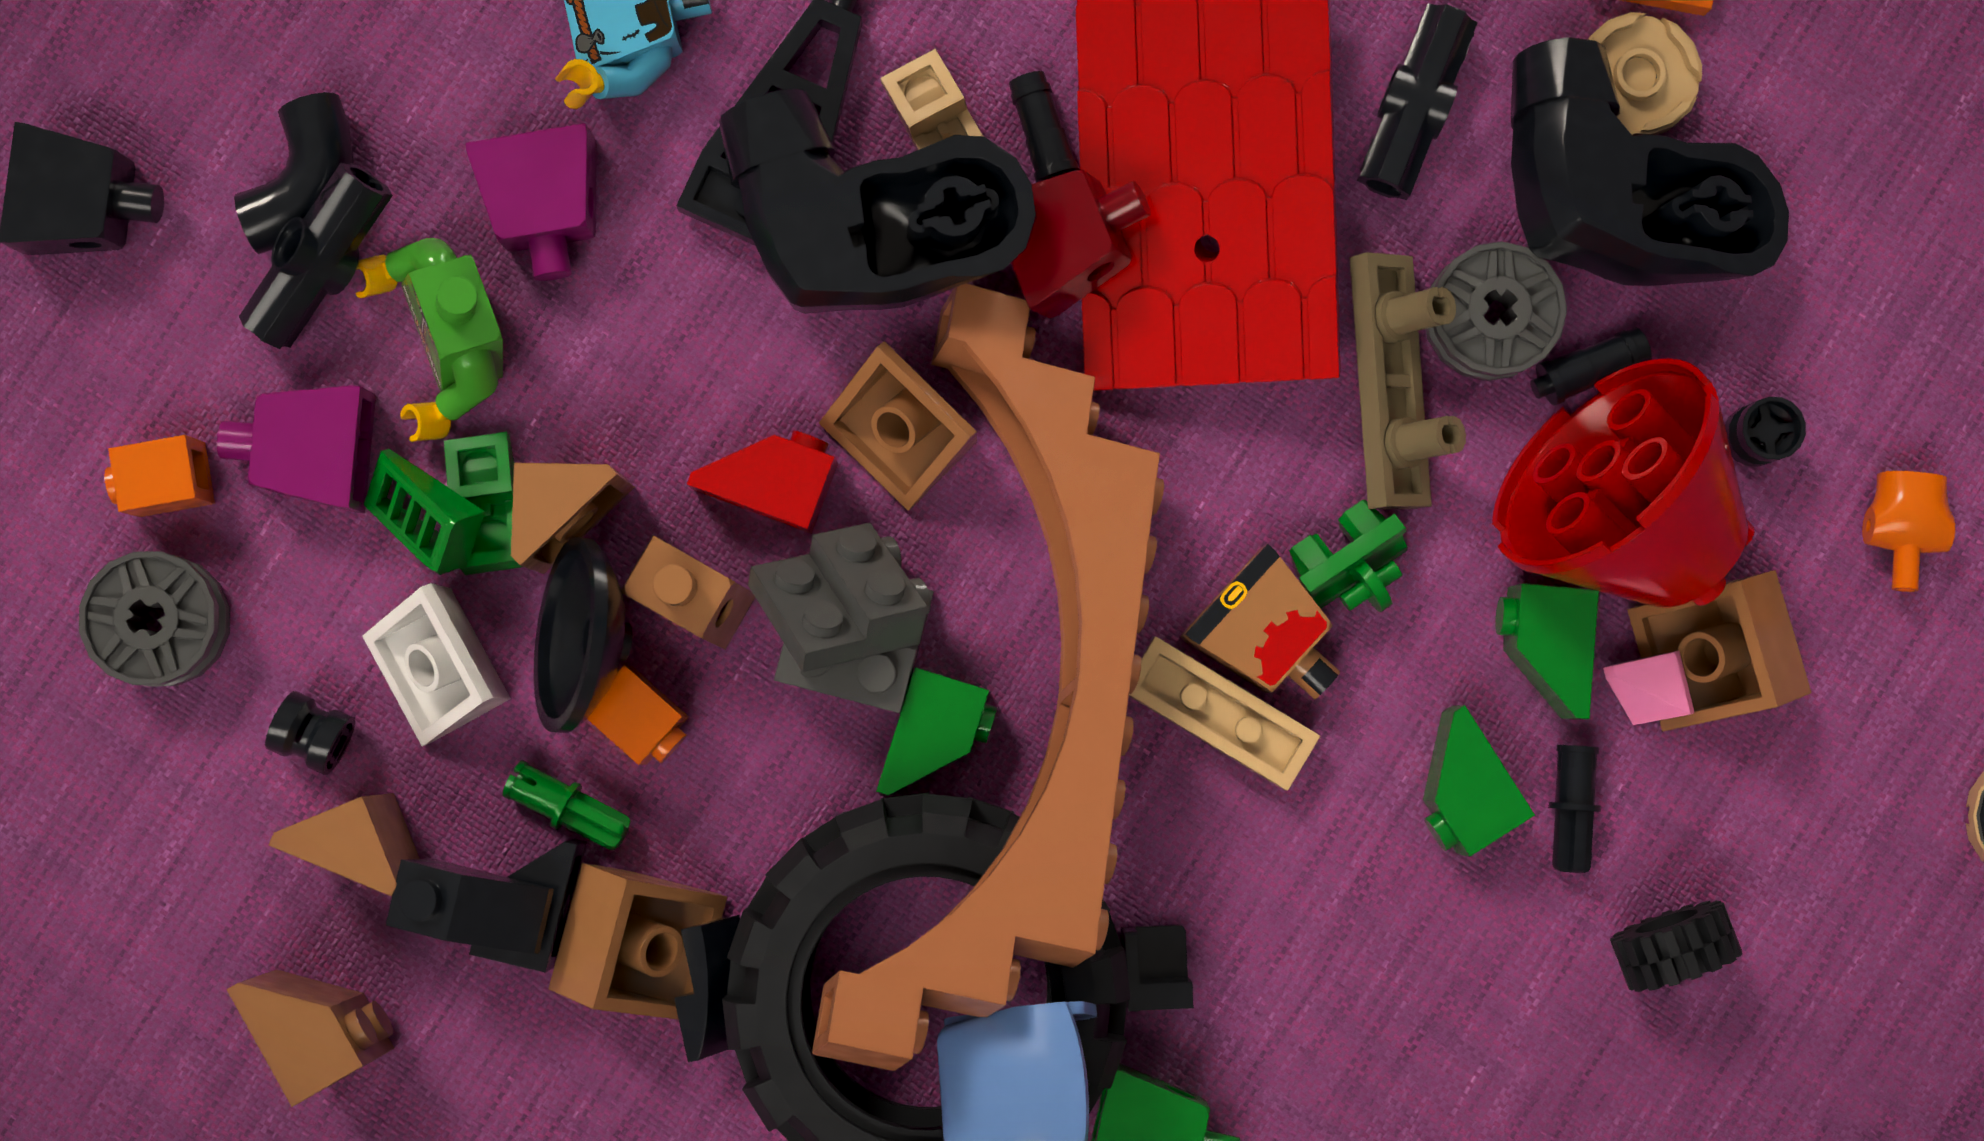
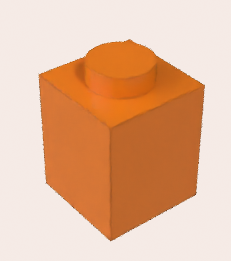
(159, 476)
(639, 718)

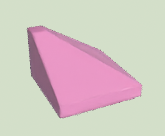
(1651, 687)

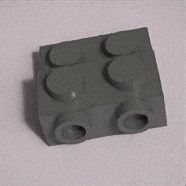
(842, 598)

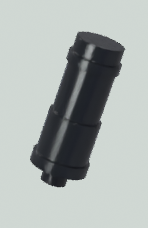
(1041, 125)
(1584, 367)

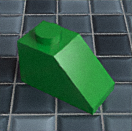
(1552, 642)
(934, 728)
(1469, 788)

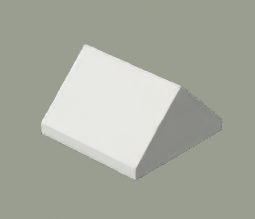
(435, 663)

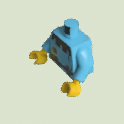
(623, 44)

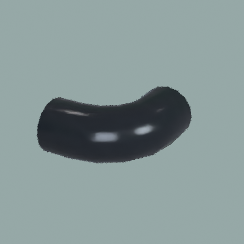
(316, 145)

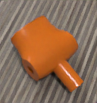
(1911, 519)

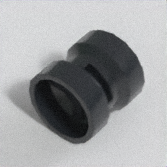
(1777, 426)
(310, 732)

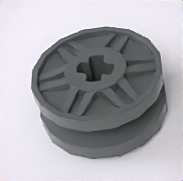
(1526, 326)
(118, 608)

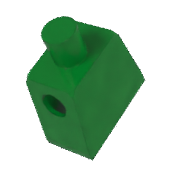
(1151, 1110)

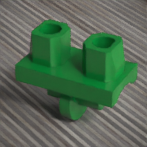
(1360, 568)

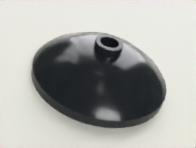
(578, 636)

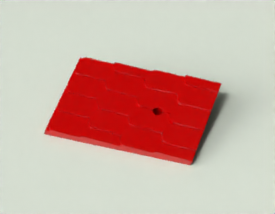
(1229, 139)

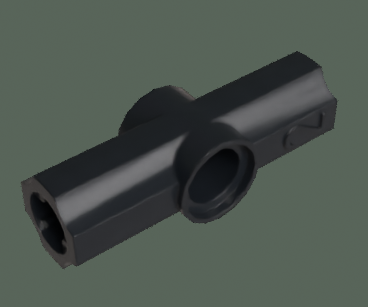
(1417, 101)
(315, 255)

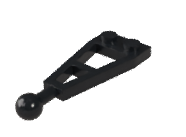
(709, 190)

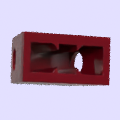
(1075, 239)

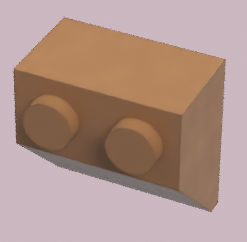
(1733, 650)
(627, 943)
(311, 1030)

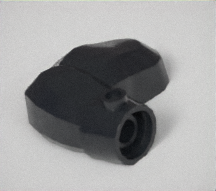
(1624, 202)
(879, 229)

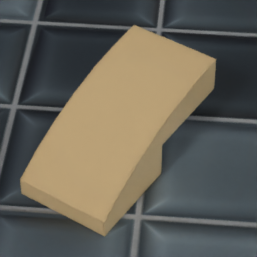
(928, 101)

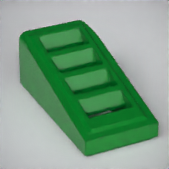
(457, 516)

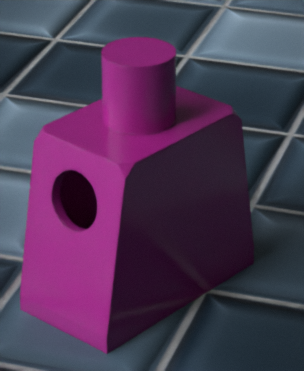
(539, 192)
(307, 444)

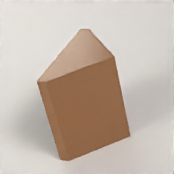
(898, 427)
(557, 504)
(354, 840)

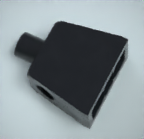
(71, 195)

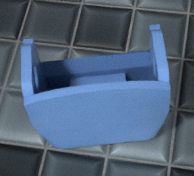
(1015, 1074)

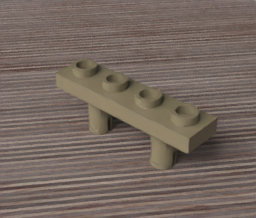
(1390, 380)

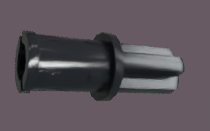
(1574, 808)

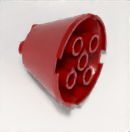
(1630, 491)

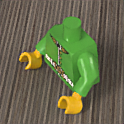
(452, 324)

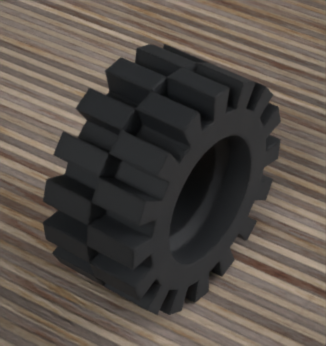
(1676, 946)

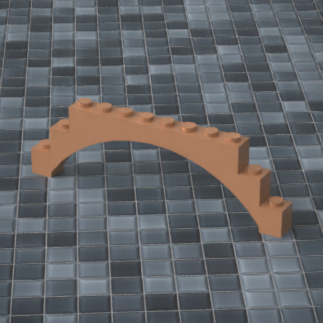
(1050, 876)

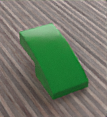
(483, 473)

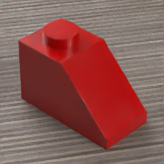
(773, 479)

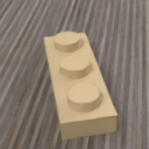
(1223, 714)

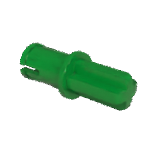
(566, 806)

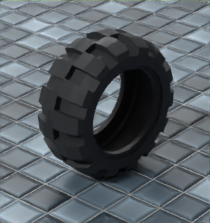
(778, 937)

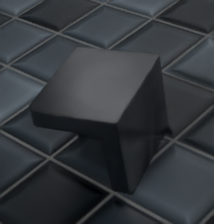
(1157, 967)

